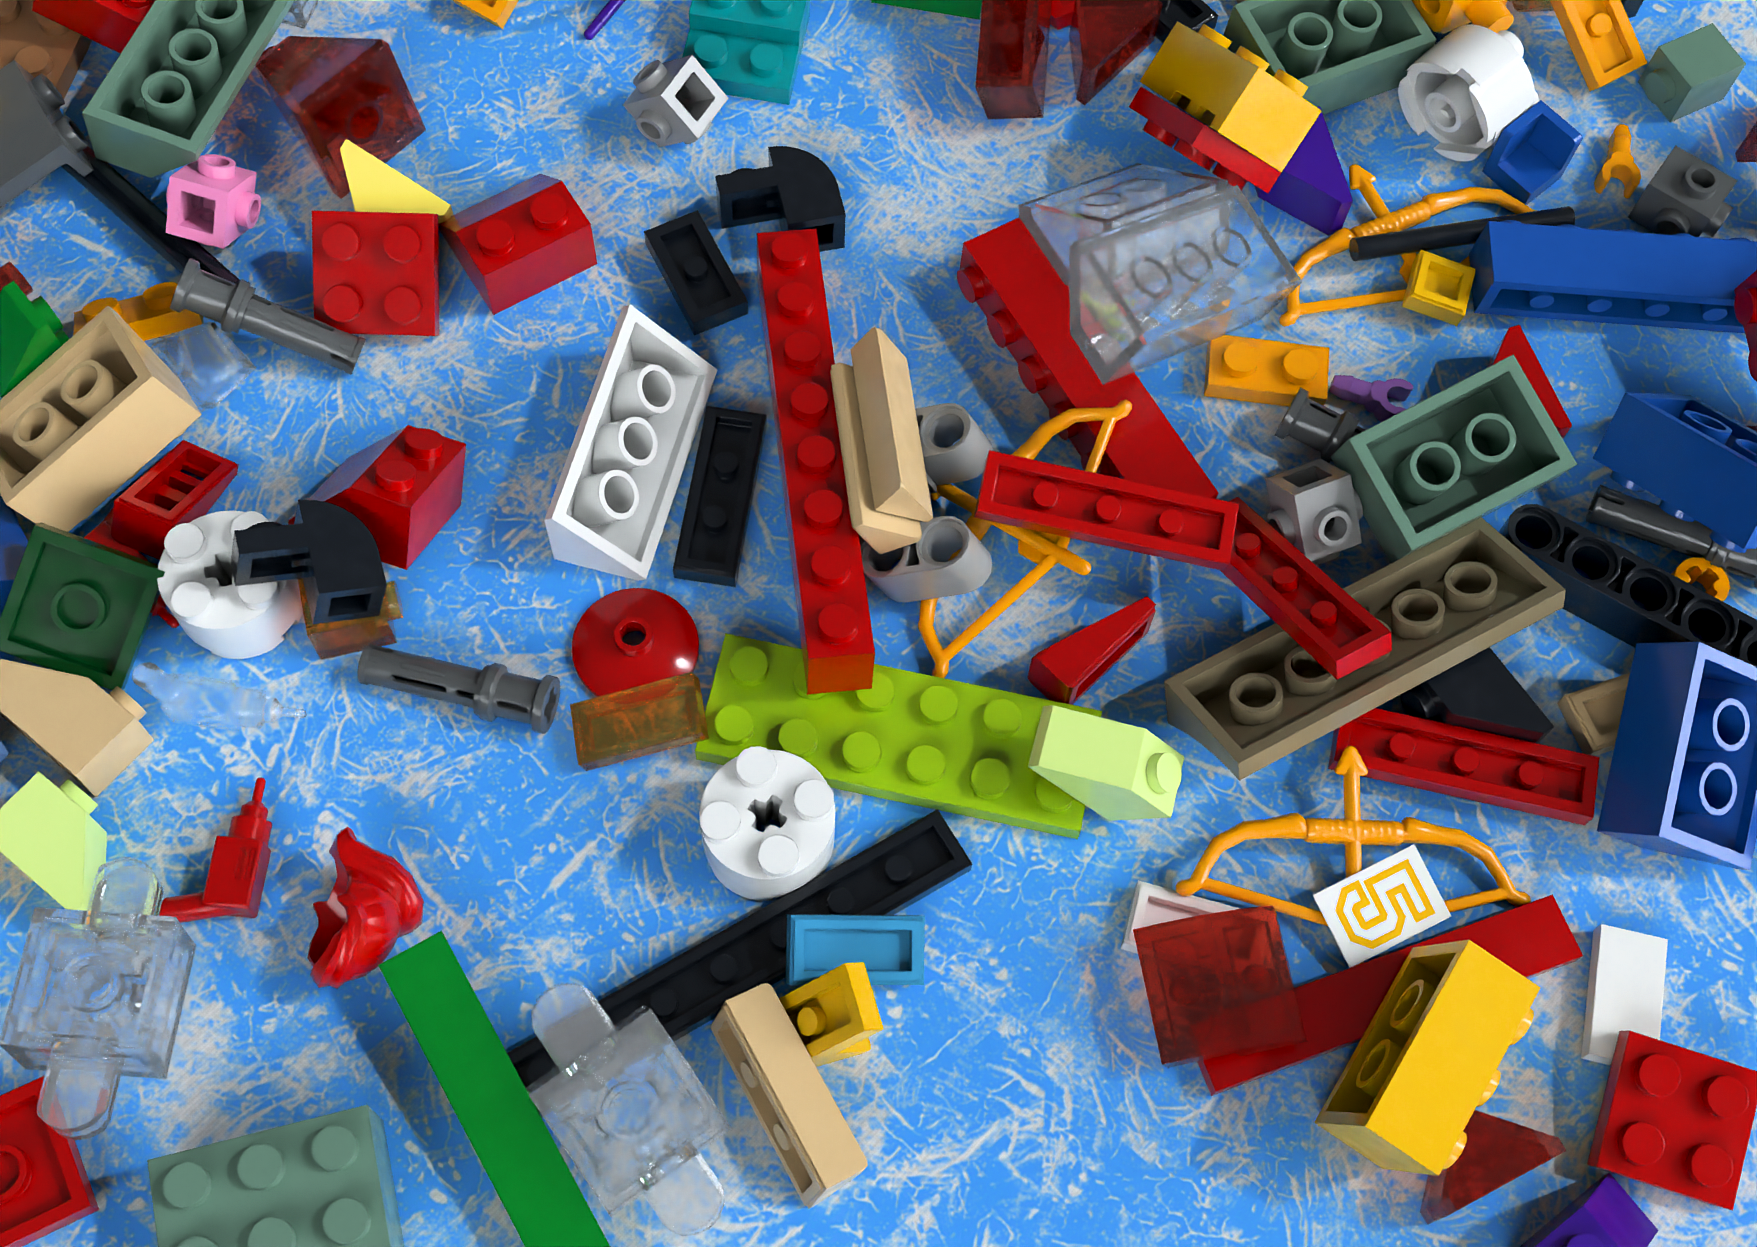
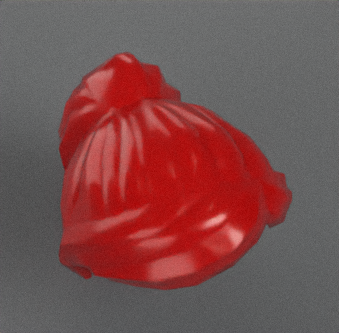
(364, 914)

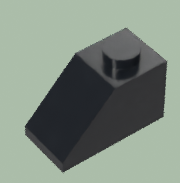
(1479, 697)

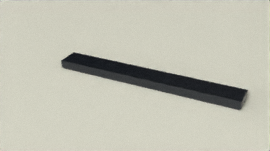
(753, 951)

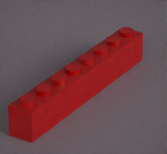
(822, 543)

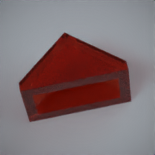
(1108, 38)
(1491, 1158)

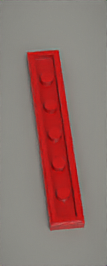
(1343, 1004)

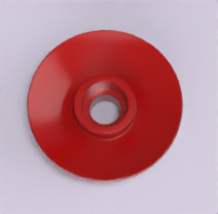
(611, 665)

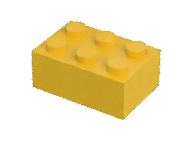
(1429, 1057)

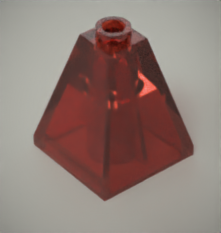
(337, 93)

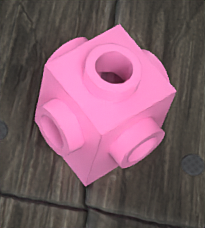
(212, 201)

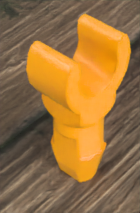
(1619, 163)

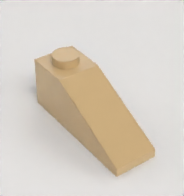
(74, 721)

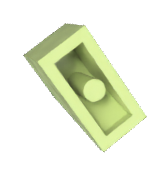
(1107, 764)
(54, 839)

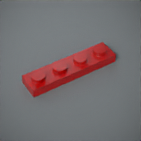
(1107, 510)
(1303, 598)
(1472, 764)

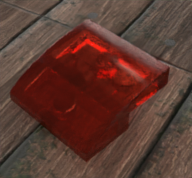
(1219, 985)

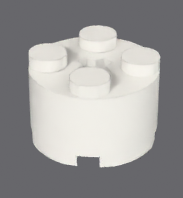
(1467, 90)
(203, 593)
(759, 788)

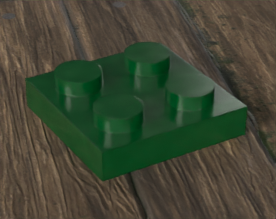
(79, 607)

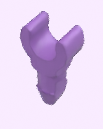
(1372, 395)

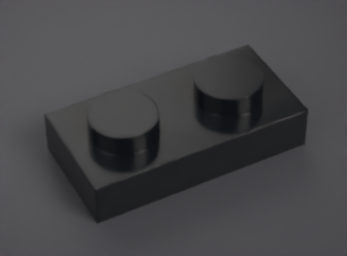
(696, 272)

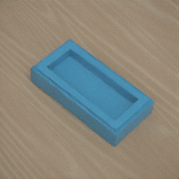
(885, 943)

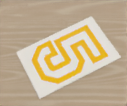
(1382, 906)

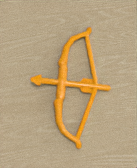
(1384, 223)
(1037, 546)
(1353, 833)

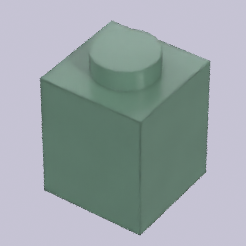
(1691, 72)

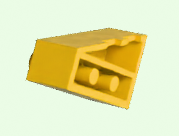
(1232, 93)

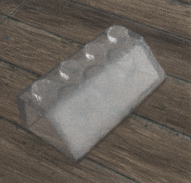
(1173, 282)

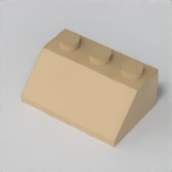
(87, 422)

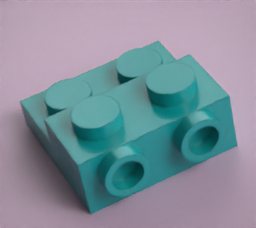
(749, 44)

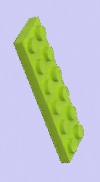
(900, 741)

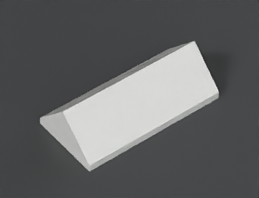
(629, 450)

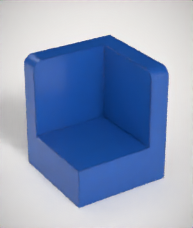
(1532, 153)

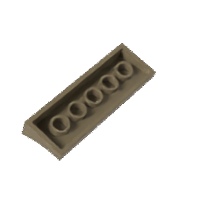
(1440, 608)

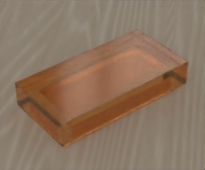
(639, 721)

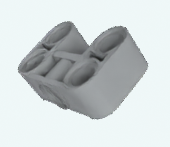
(925, 565)

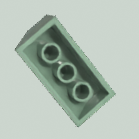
(178, 80)

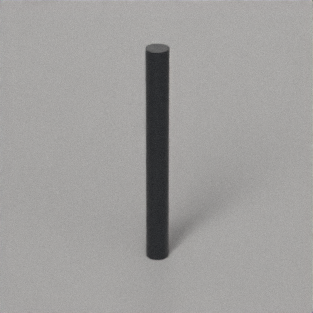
(1446, 235)

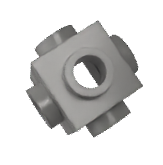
(674, 101)
(1315, 509)

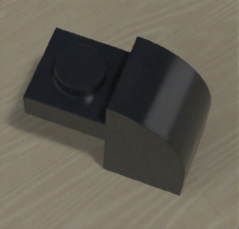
(792, 189)
(325, 549)

